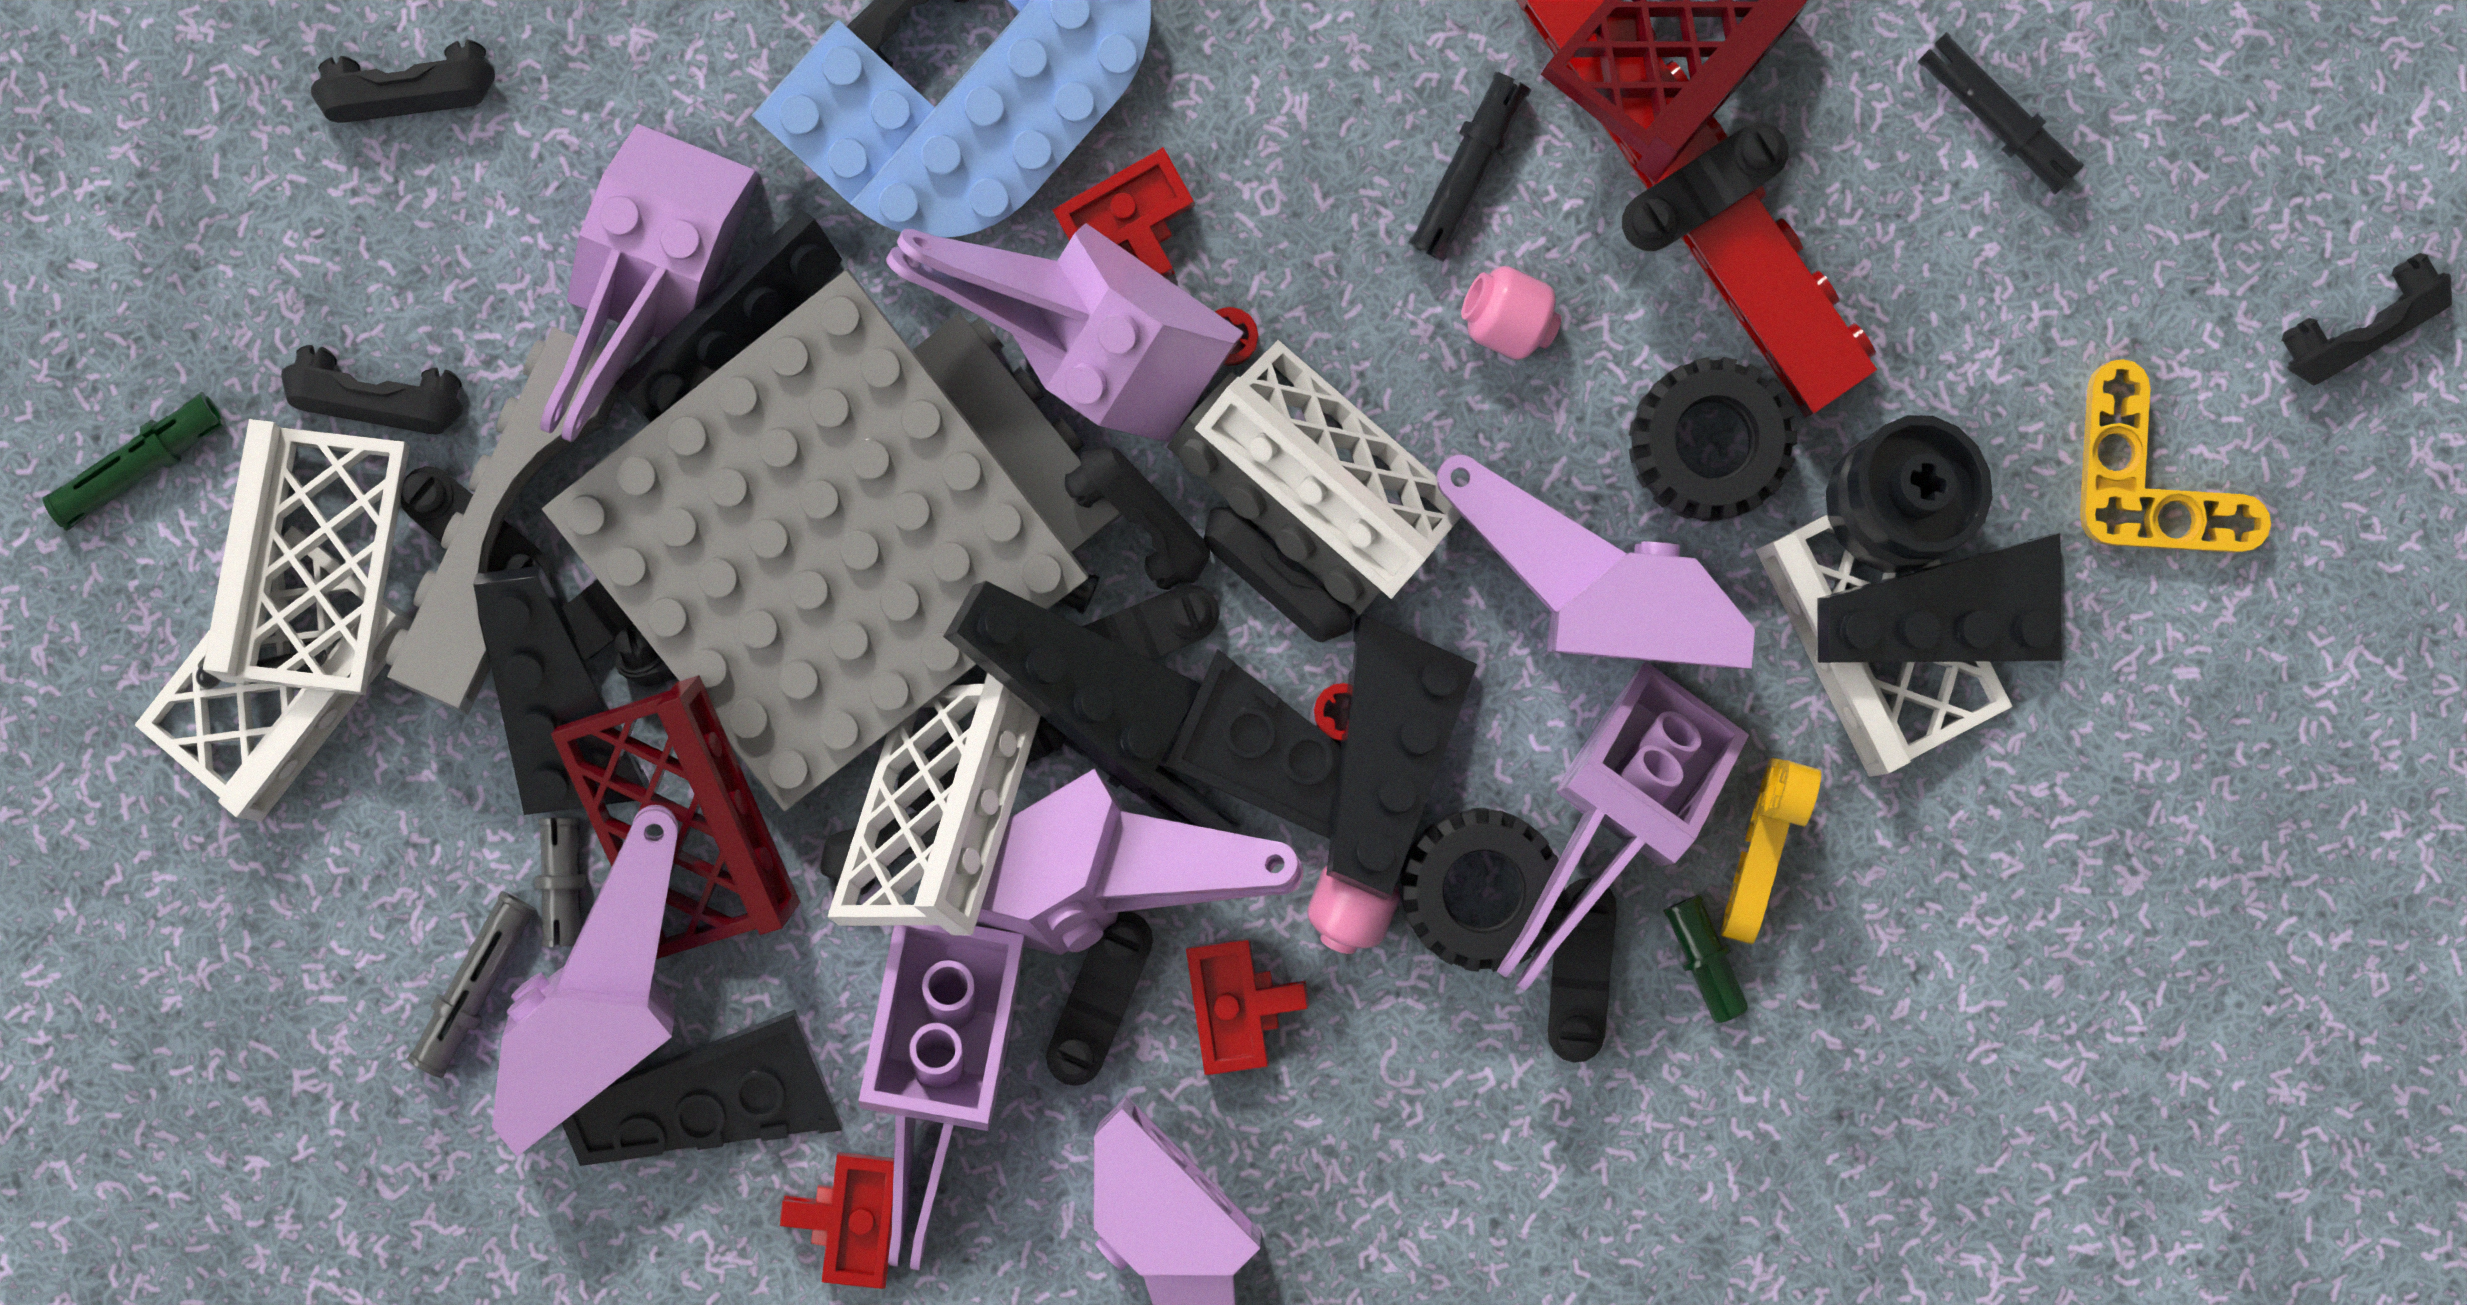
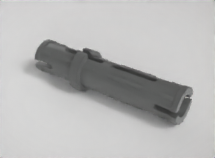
(433, 1050)

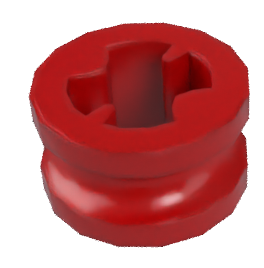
(1239, 318)
(1325, 723)

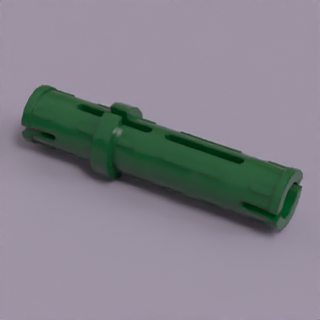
(153, 448)

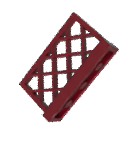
(1693, 101)
(719, 791)

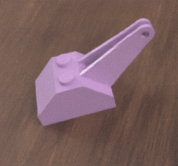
(645, 258)
(1091, 324)
(1599, 596)
(1648, 780)
(1085, 859)
(599, 1011)
(939, 1047)
(1165, 1214)

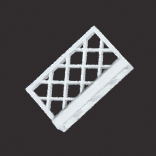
(1303, 472)
(253, 547)
(1852, 685)
(304, 719)
(970, 811)

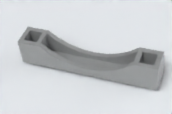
(446, 644)

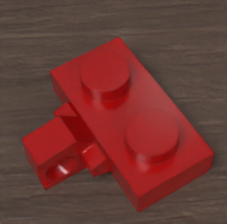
(1133, 209)
(1236, 1005)
(850, 1220)

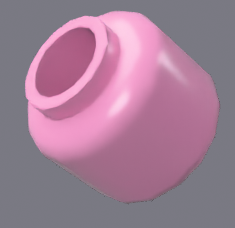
(1511, 312)
(1350, 916)

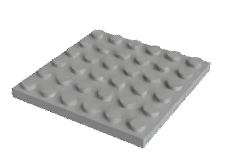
(811, 537)

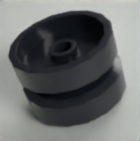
(1909, 494)

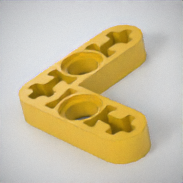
(2129, 483)
(1784, 797)

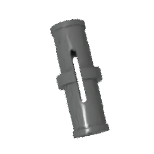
(560, 881)

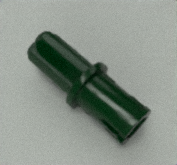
(1706, 959)

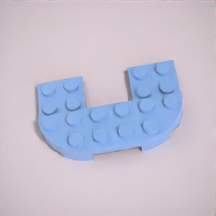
(985, 141)

